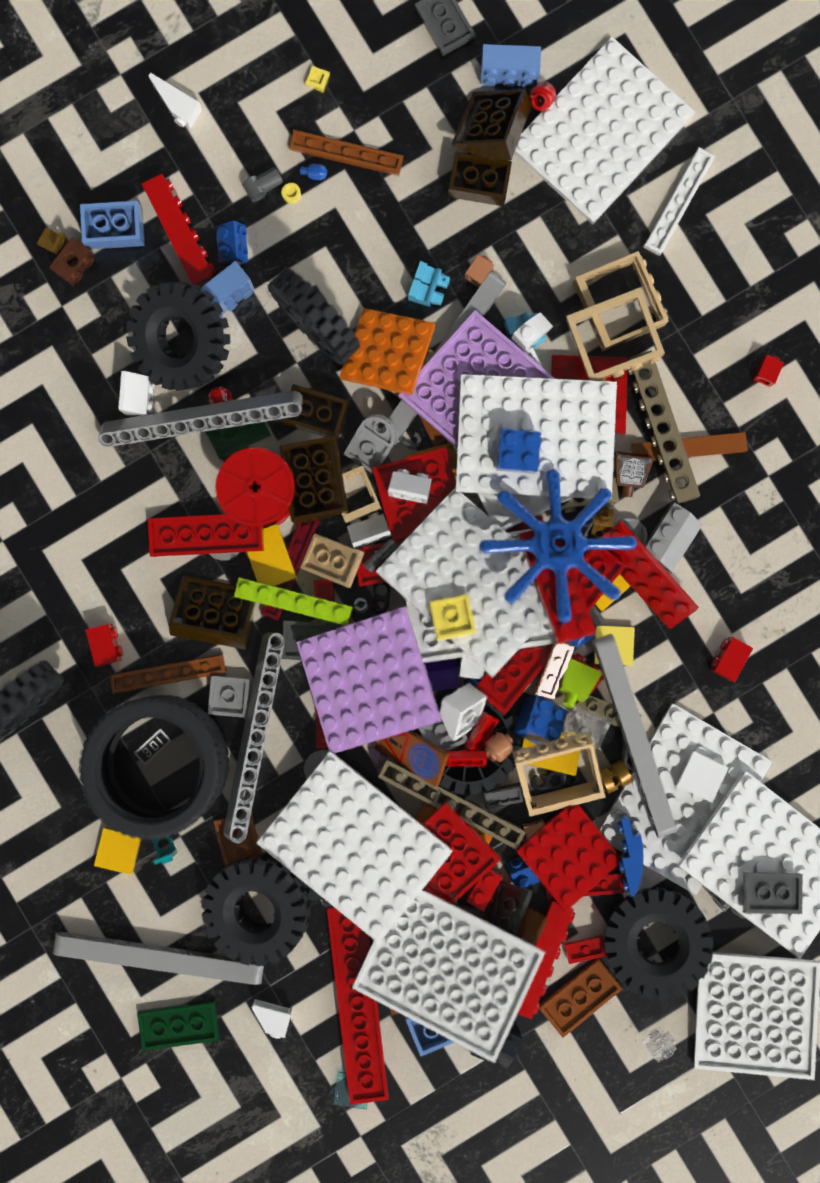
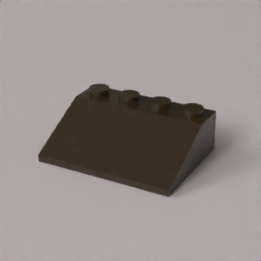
(493, 123)
(317, 479)
(211, 613)

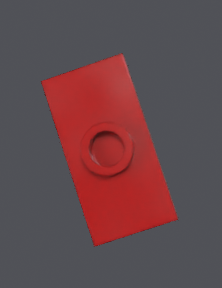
(482, 732)
(467, 758)

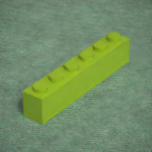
(293, 601)

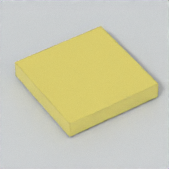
(452, 617)
(624, 639)

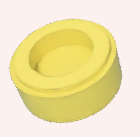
(291, 193)

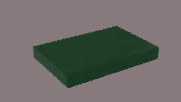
(236, 438)

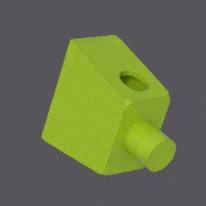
(577, 682)

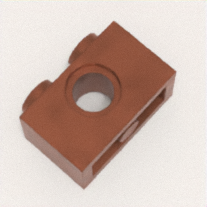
(72, 251)

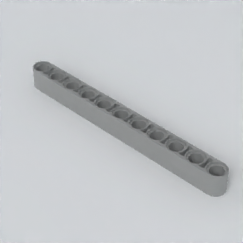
(481, 302)
(200, 418)
(634, 735)
(257, 745)
(156, 958)

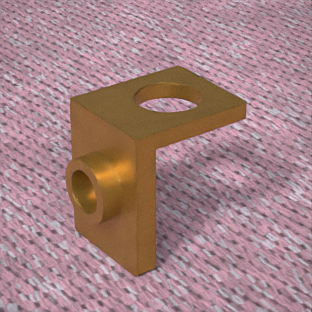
(52, 241)
(602, 522)

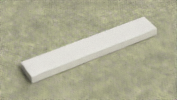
(679, 201)

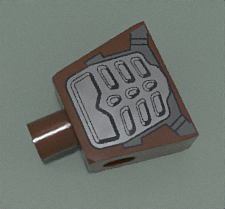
(631, 471)

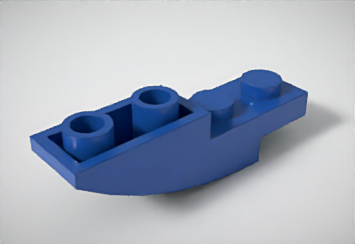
(632, 860)

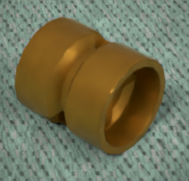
(621, 774)

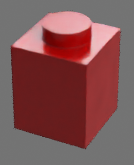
(768, 370)

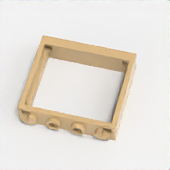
(646, 281)
(606, 306)
(563, 797)

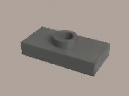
(503, 795)

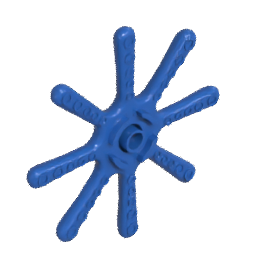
(555, 558)

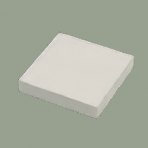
(702, 776)

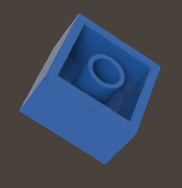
(518, 451)
(540, 720)

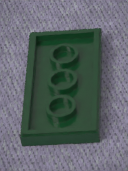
(178, 1025)

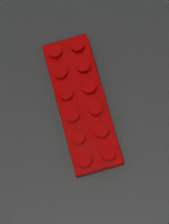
(202, 536)
(652, 580)
(580, 622)

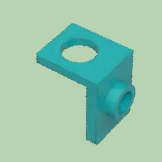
(164, 855)

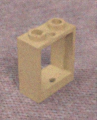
(366, 510)

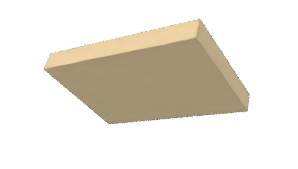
(332, 560)

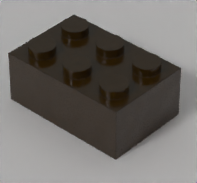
(479, 179)
(319, 413)

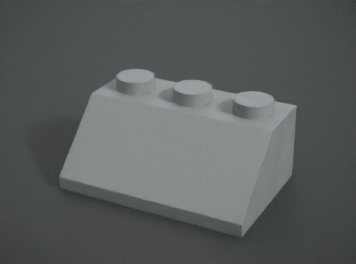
(672, 536)

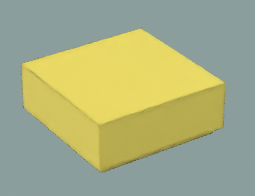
(317, 78)

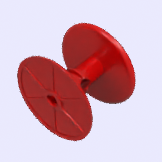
(240, 479)

